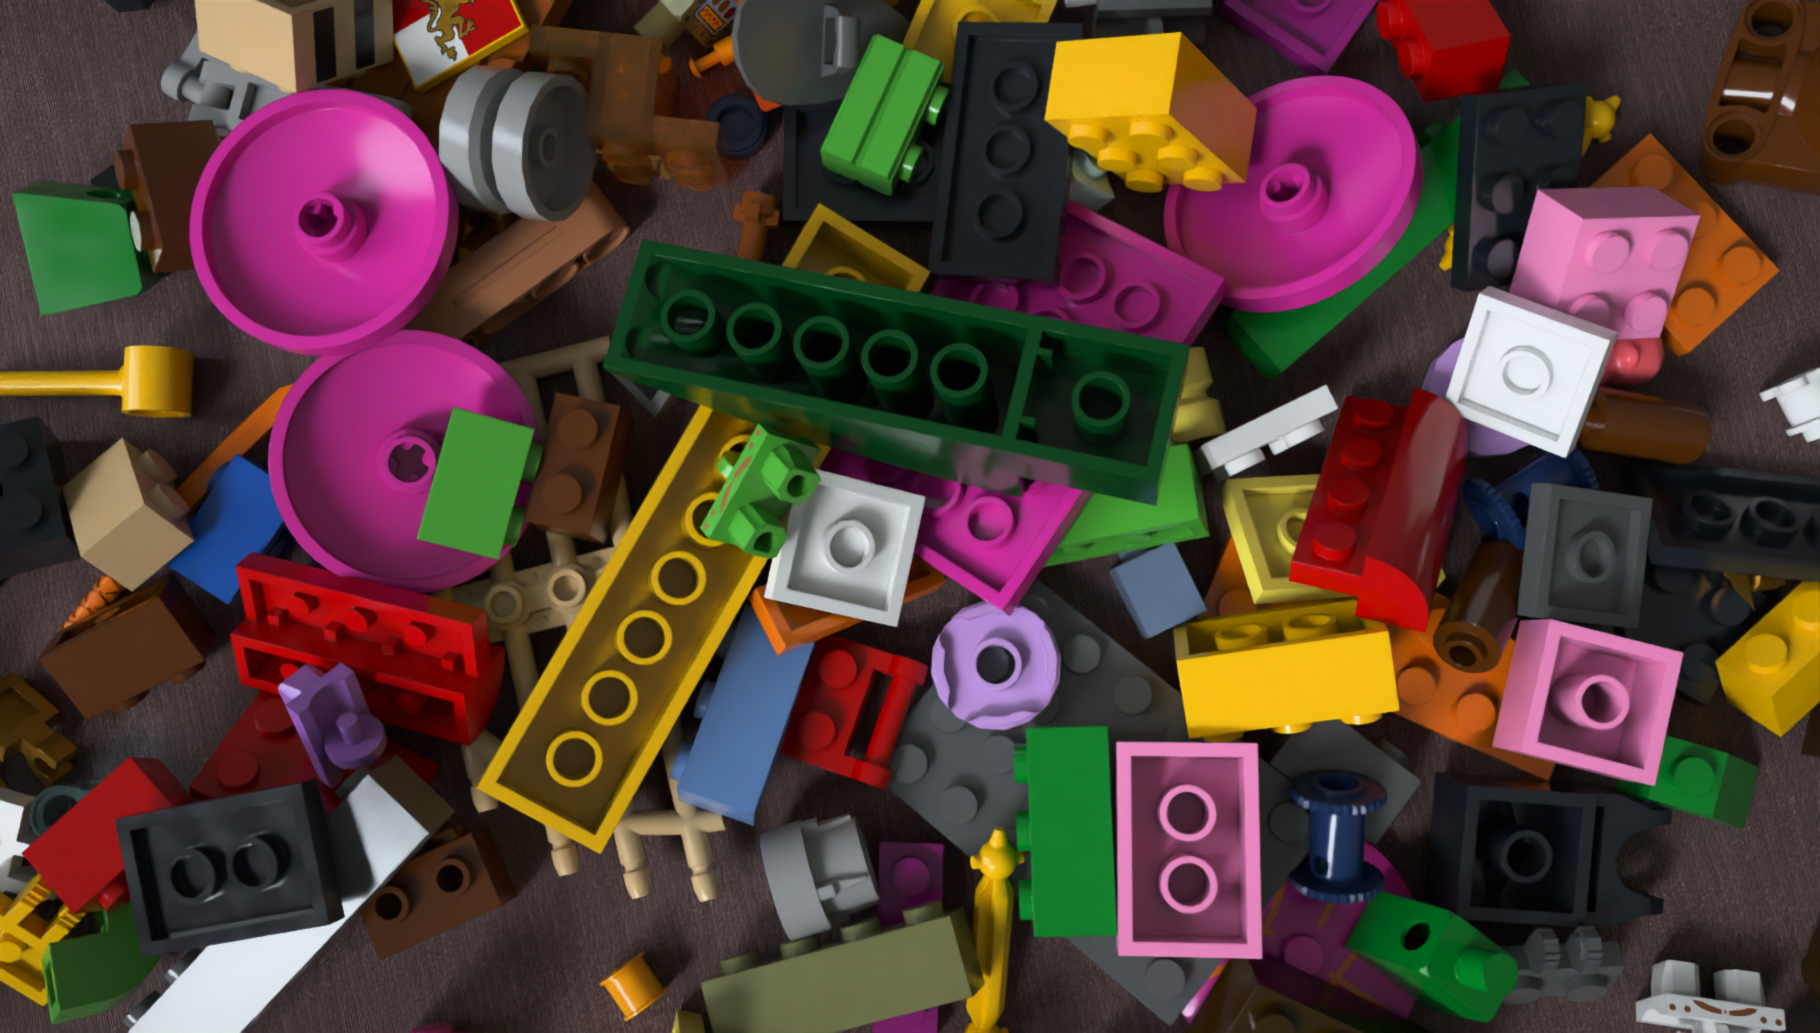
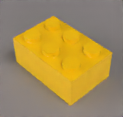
(1151, 111)
(1283, 669)

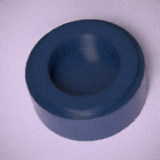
(741, 123)

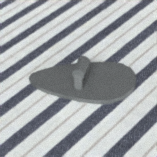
(808, 47)

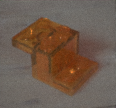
(635, 107)

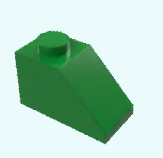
(1699, 783)

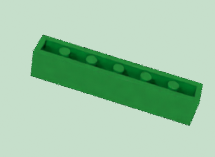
(1279, 338)

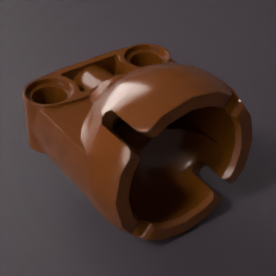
(1768, 101)

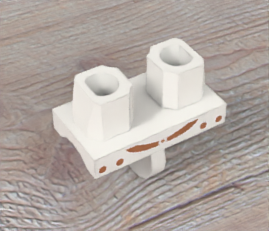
(1736, 1008)

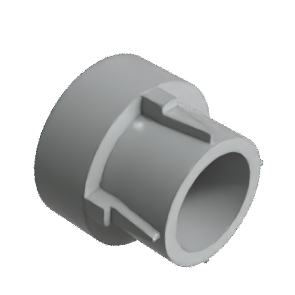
(818, 873)

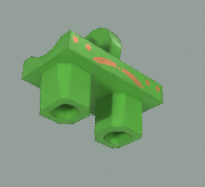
(759, 489)

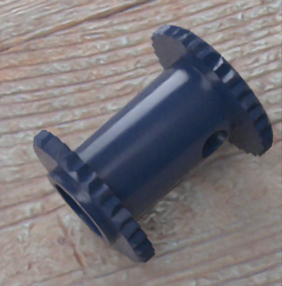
(1504, 507)
(1336, 861)

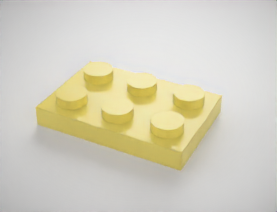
(1265, 527)

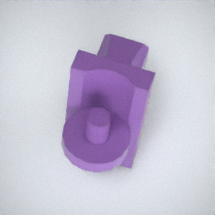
(333, 720)

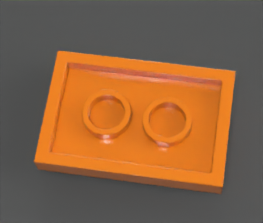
(1722, 260)

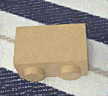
(128, 513)

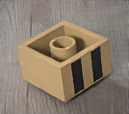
(297, 40)

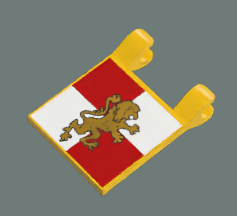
(451, 35)

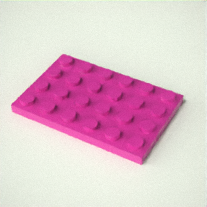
(1106, 281)

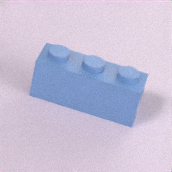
(741, 722)

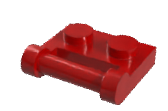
(834, 704)

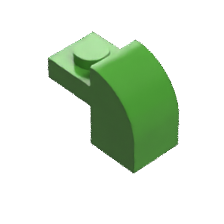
(97, 969)

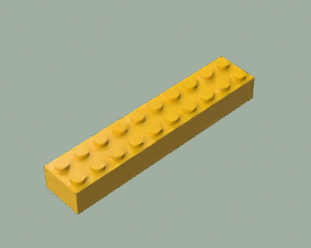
(655, 607)

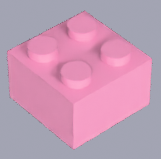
(1606, 255)
(1588, 700)

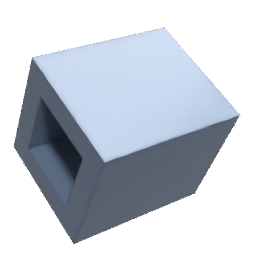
(1156, 589)

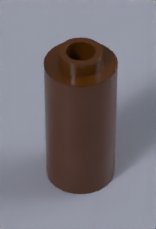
(1645, 426)
(1481, 609)

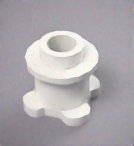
(1800, 403)

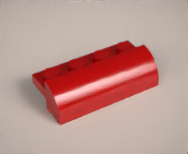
(1385, 507)
(413, 654)

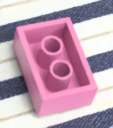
(1187, 850)

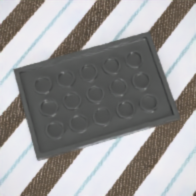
(967, 786)

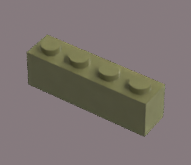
(848, 980)

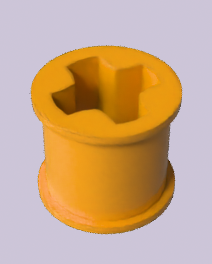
(633, 986)

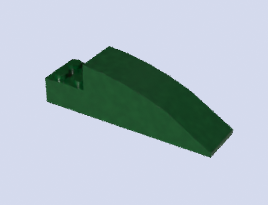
(904, 373)

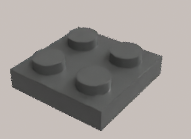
(1584, 555)

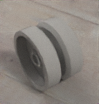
(517, 142)

